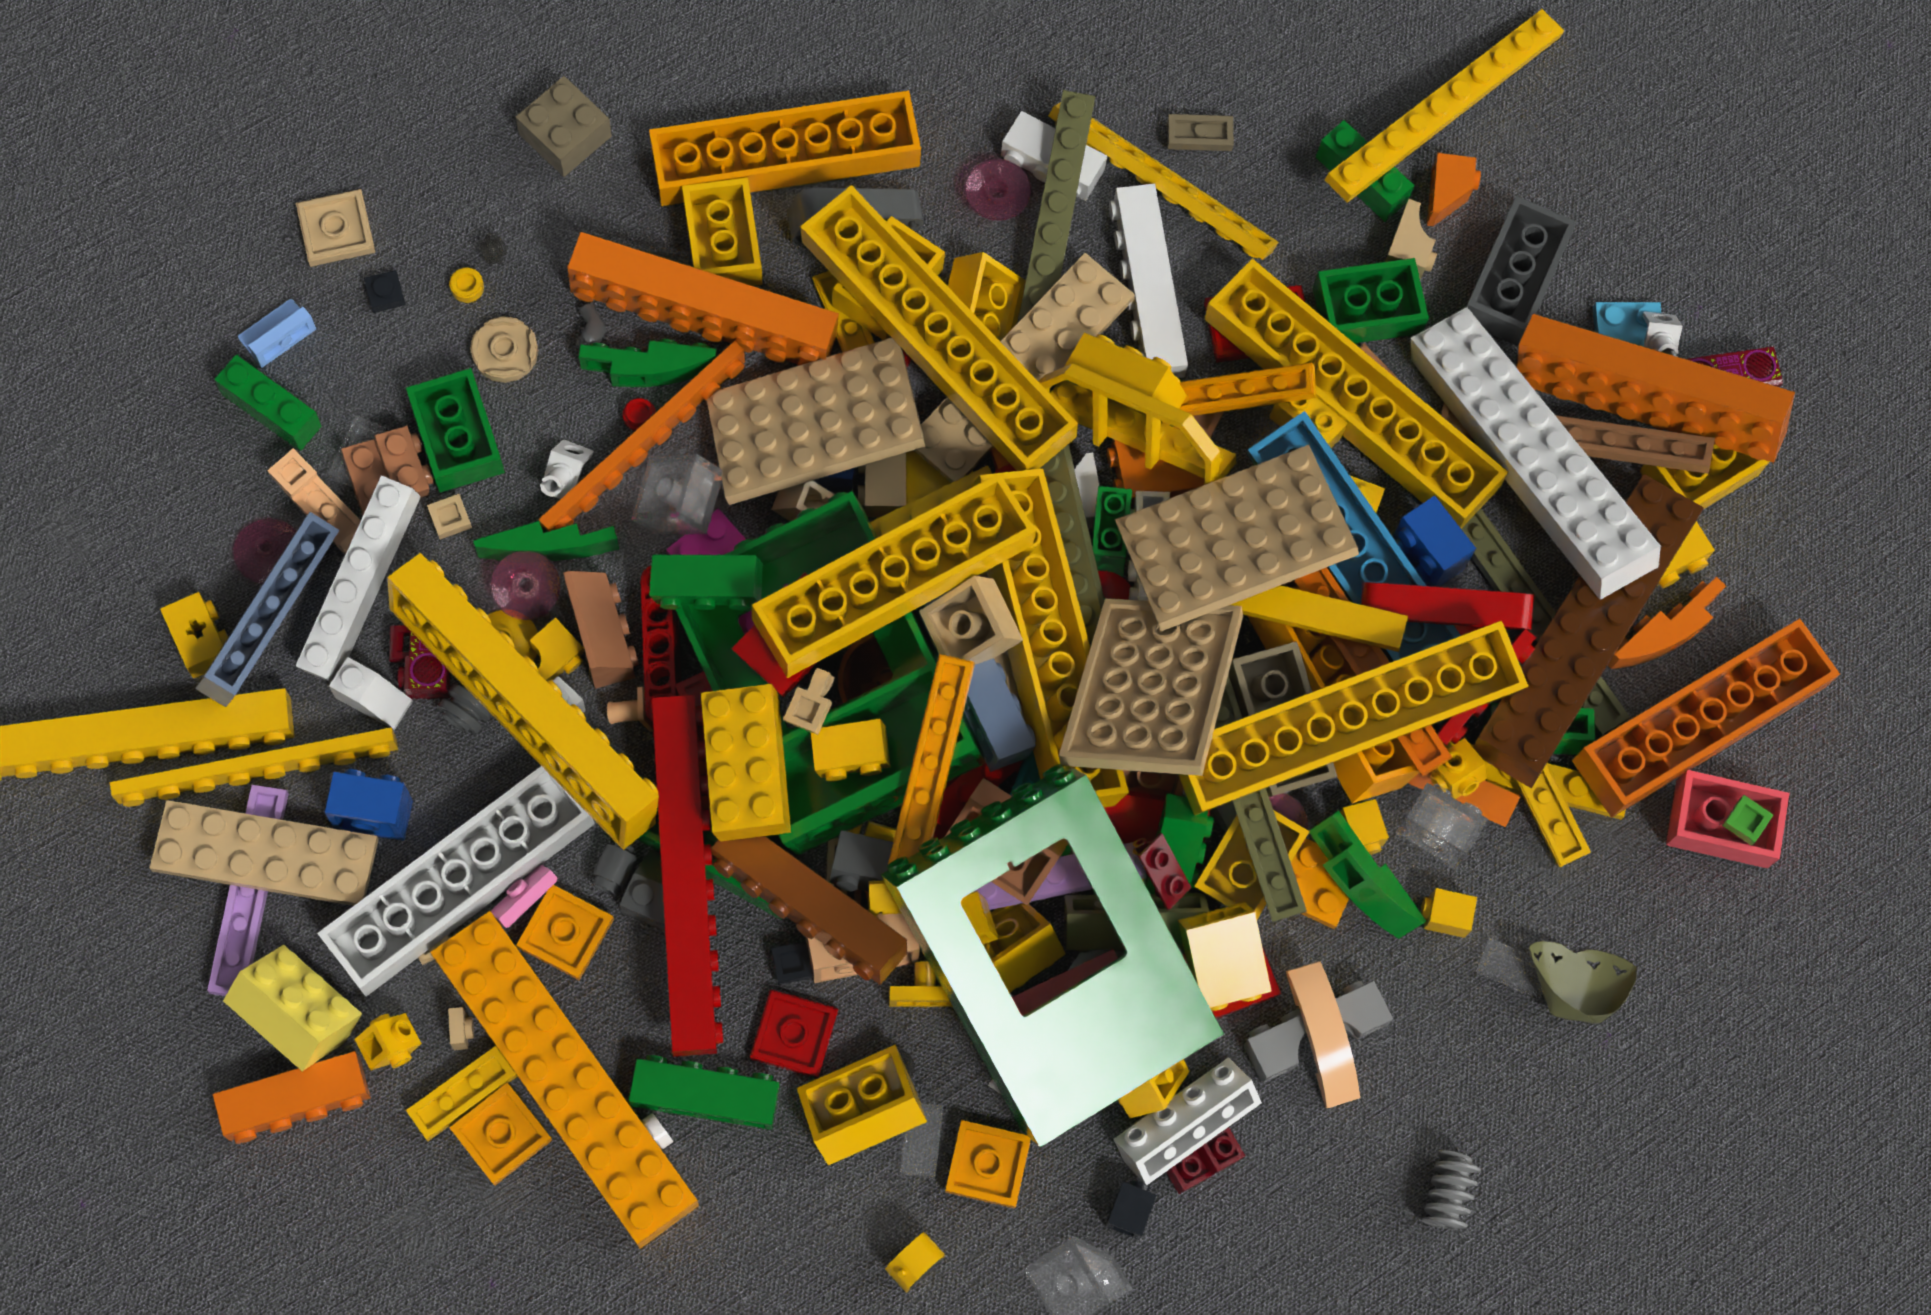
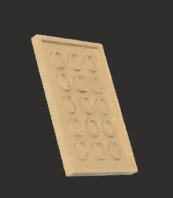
(814, 420)
(1236, 537)
(1150, 692)

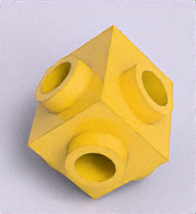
(1462, 772)
(388, 1041)

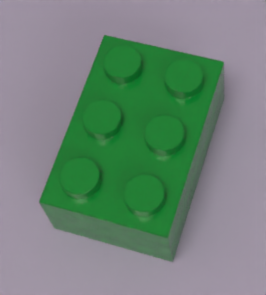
(1372, 300)
(455, 430)

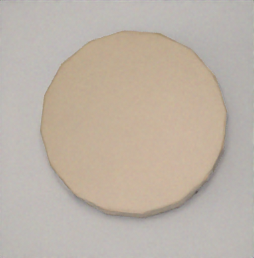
(504, 349)

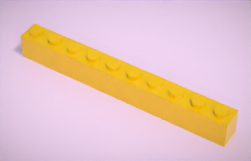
(144, 733)

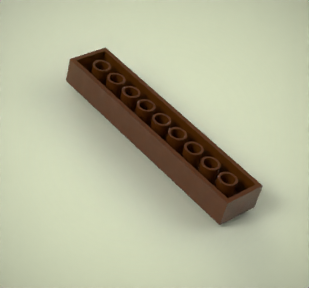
(1580, 646)

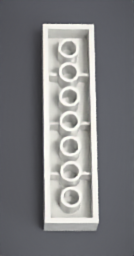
(454, 880)

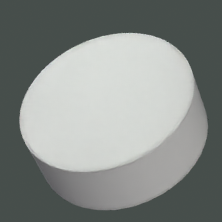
(657, 1131)

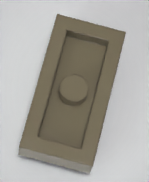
(1200, 132)

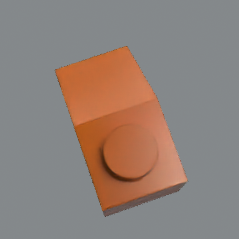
(1450, 185)

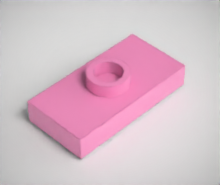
(523, 895)

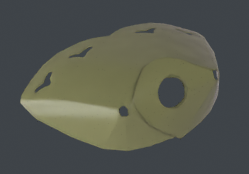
(1575, 988)

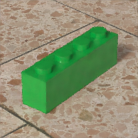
(704, 1093)

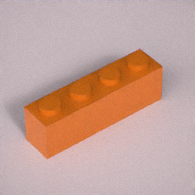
(291, 1097)

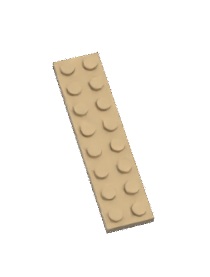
(1042, 341)

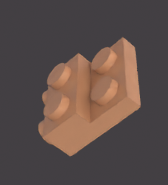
(389, 455)

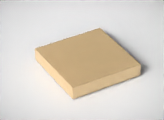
(335, 227)

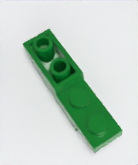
(662, 365)
(1106, 539)
(1362, 880)

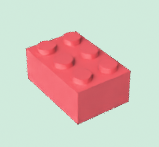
(1704, 804)

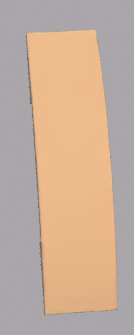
(314, 496)
(1325, 1033)

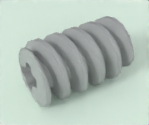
(1450, 1191)

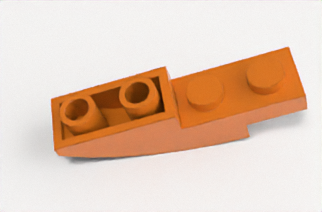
(1666, 633)

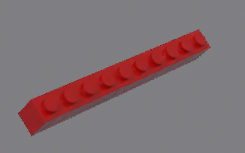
(684, 876)

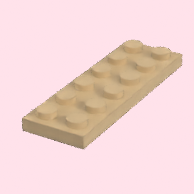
(264, 853)

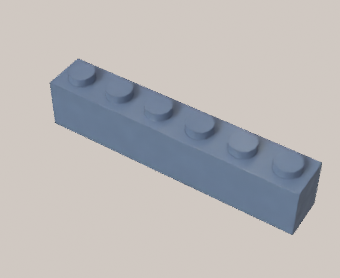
(267, 610)
(992, 712)

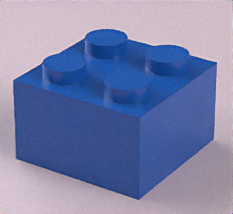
(1433, 543)
(369, 804)

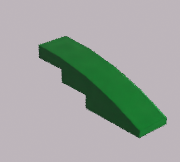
(554, 545)

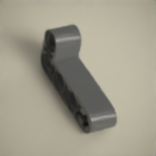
(898, 203)

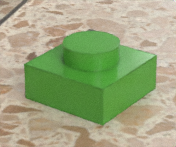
(1747, 820)

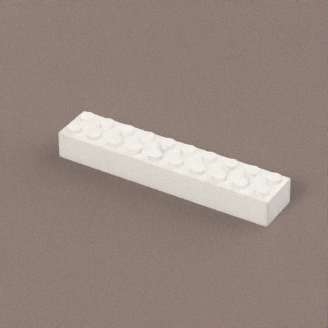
(1541, 456)

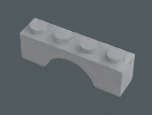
(1276, 1049)

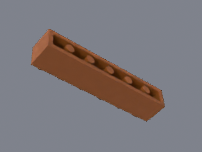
(812, 904)

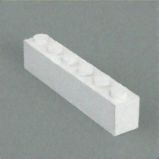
(1148, 275)
(358, 579)

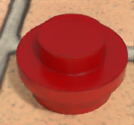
(637, 413)

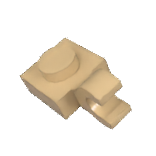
(809, 706)

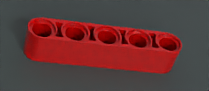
(1451, 605)
(656, 634)

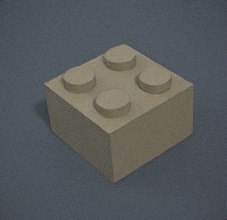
(563, 126)

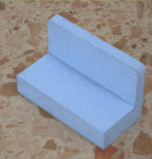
(277, 332)

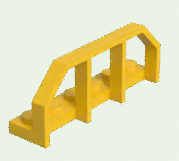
(1185, 448)

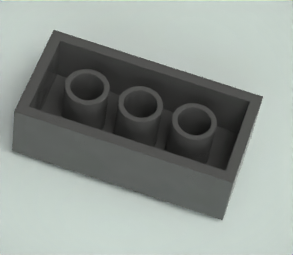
(1519, 269)

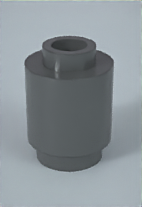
(613, 868)

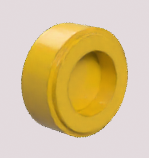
(466, 285)

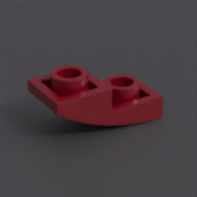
(1206, 1161)

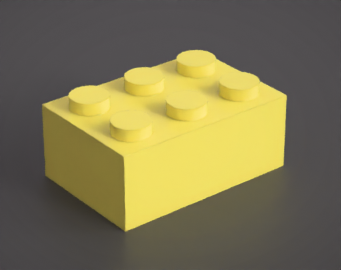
(292, 1007)

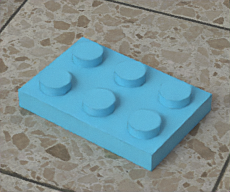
(1623, 319)

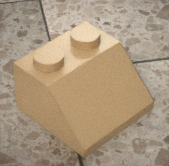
(971, 622)

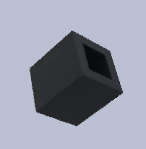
(1131, 1209)

